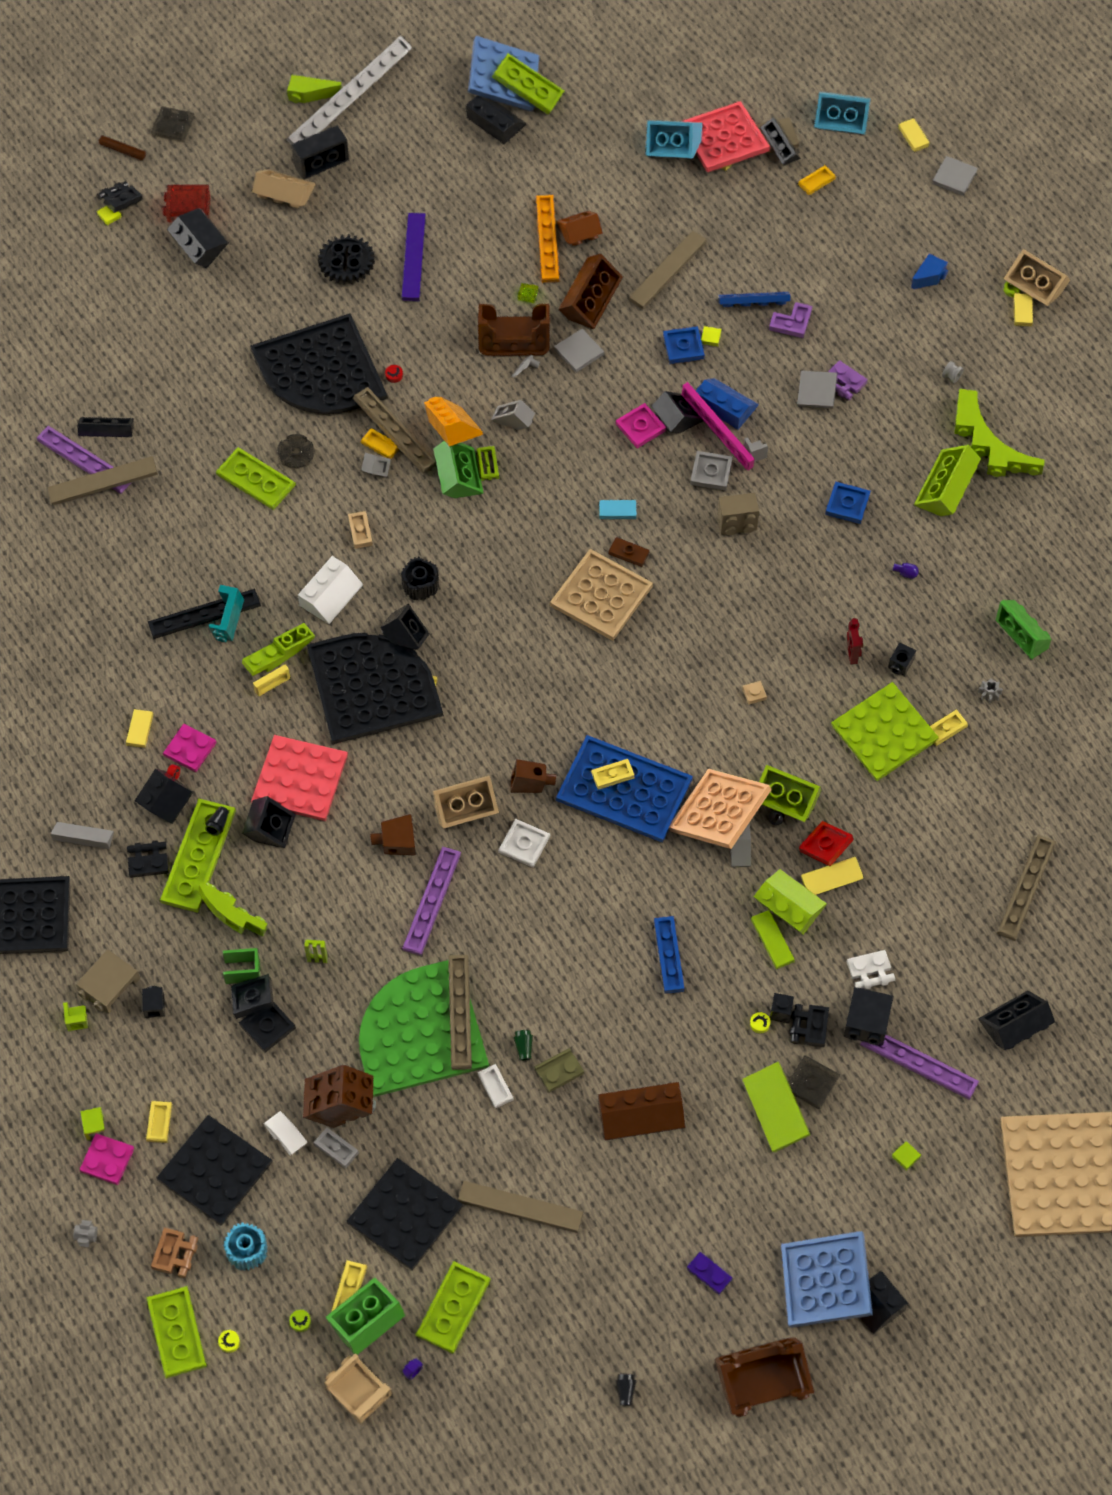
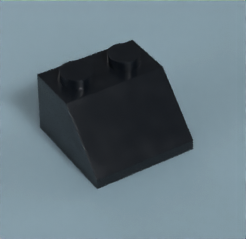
(675, 412)
(405, 628)
(164, 796)
(268, 822)
(885, 1302)

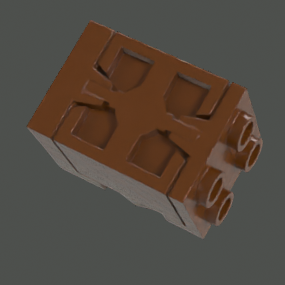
(338, 1096)

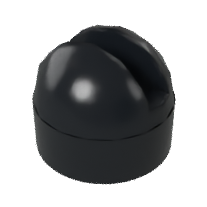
(772, 815)

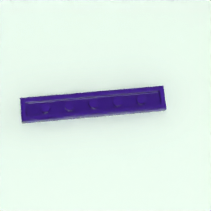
(413, 257)

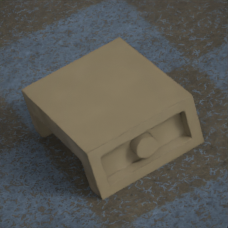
(106, 981)

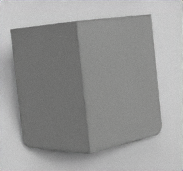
(756, 449)
(376, 464)

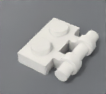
(868, 965)

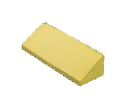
(832, 876)

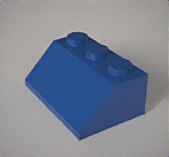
(726, 402)

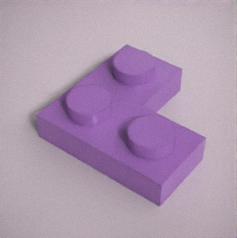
(794, 324)

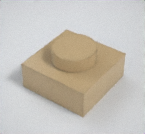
(754, 692)

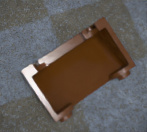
(513, 334)
(764, 1374)

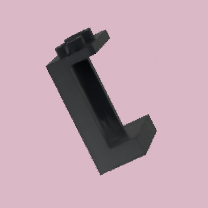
(868, 1016)

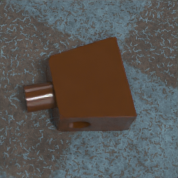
(530, 777)
(396, 836)

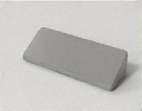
(82, 835)

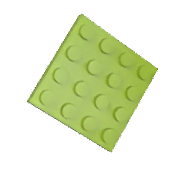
(884, 731)

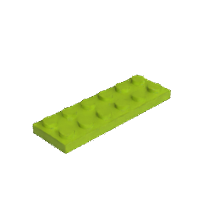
(195, 858)

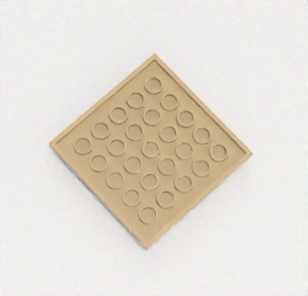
(1059, 1173)

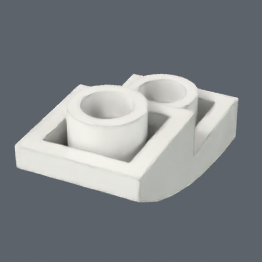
(287, 1134)

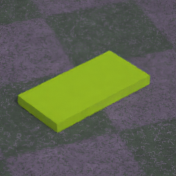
(528, 84)
(255, 478)
(776, 1107)
(453, 1307)
(176, 1332)

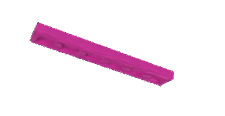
(717, 426)

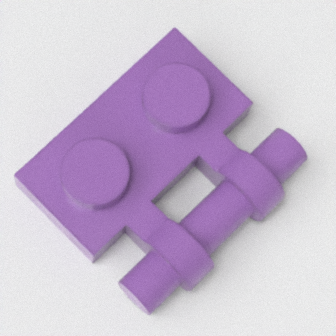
(849, 379)

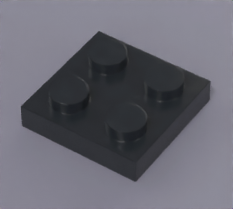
(252, 996)
(267, 1027)

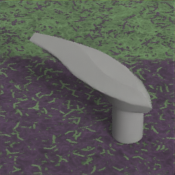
(525, 363)

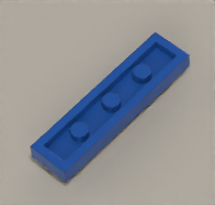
(748, 298)
(669, 954)

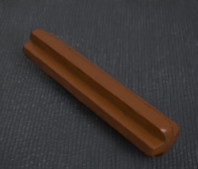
(122, 147)

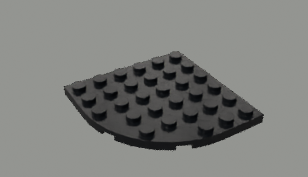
(319, 367)
(371, 685)

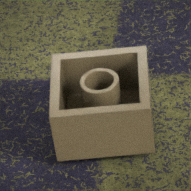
(738, 513)

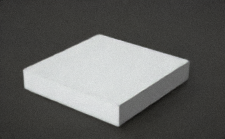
(524, 843)

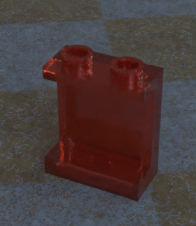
(186, 198)

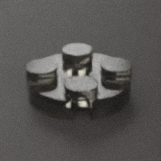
(297, 460)

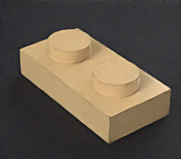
(360, 529)

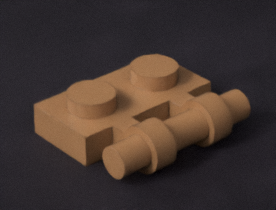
(168, 1250)

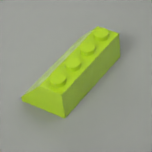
(948, 480)

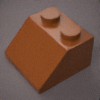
(580, 227)

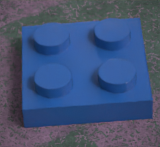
(683, 345)
(848, 502)

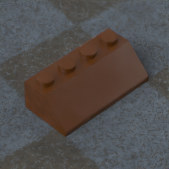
(591, 291)
(641, 1111)

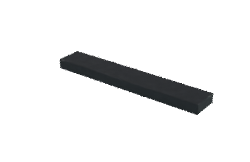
(198, 615)

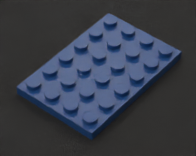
(639, 804)

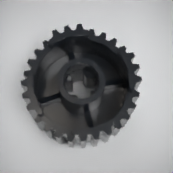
(420, 578)

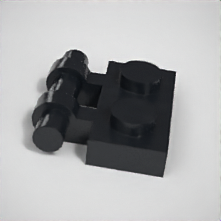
(119, 196)
(149, 864)
(816, 1025)

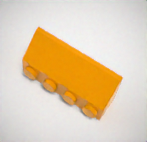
(451, 421)

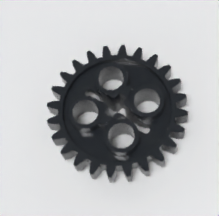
(359, 259)

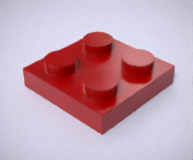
(826, 843)

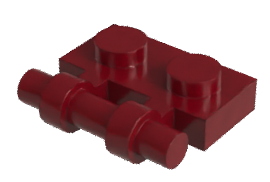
(854, 641)

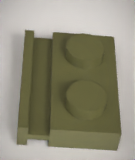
(559, 1070)

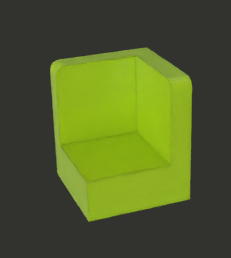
(75, 1017)
(92, 1121)

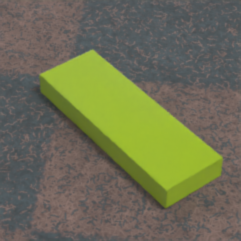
(772, 939)

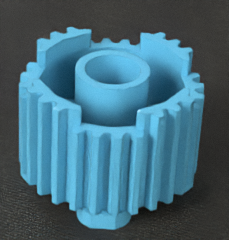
(245, 1257)

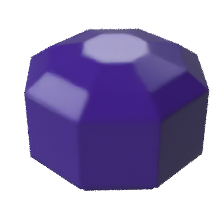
(412, 1368)

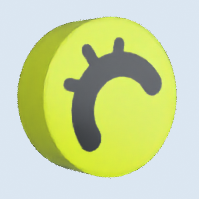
(760, 1022)
(229, 1341)

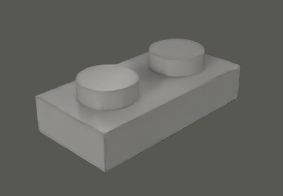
(336, 1147)

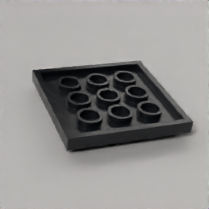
(34, 914)
(214, 1170)
(404, 1214)

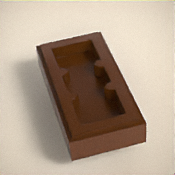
(629, 552)

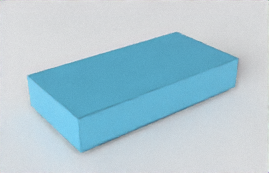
(617, 509)

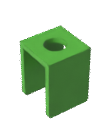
(241, 955)

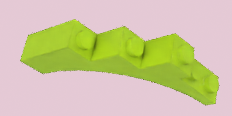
(1000, 456)

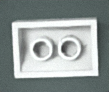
(329, 590)

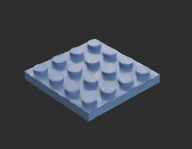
(485, 60)
(826, 1279)

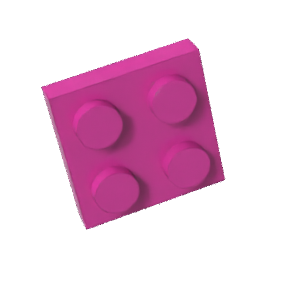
(640, 425)
(189, 747)
(106, 1159)

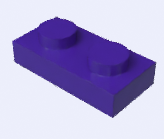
(709, 1273)

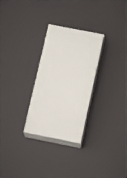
(495, 1086)

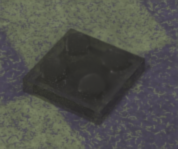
(172, 124)
(812, 1082)

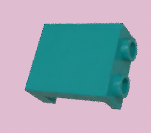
(231, 614)

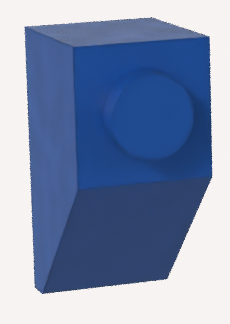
(930, 272)

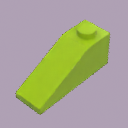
(310, 89)

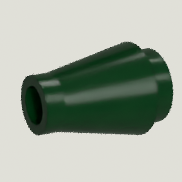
(523, 1042)

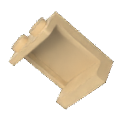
(357, 1388)

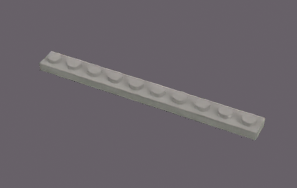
(352, 90)

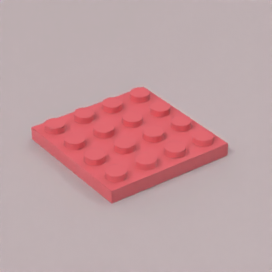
(728, 137)
(301, 776)

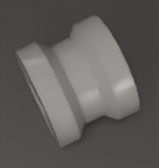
(952, 372)

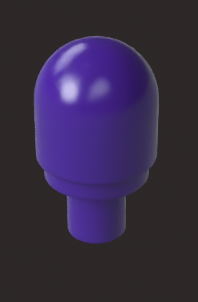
(906, 570)

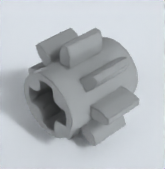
(990, 690)
(85, 1233)

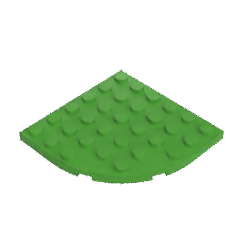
(408, 1032)

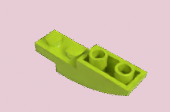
(279, 651)
(223, 907)

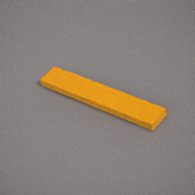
(547, 238)

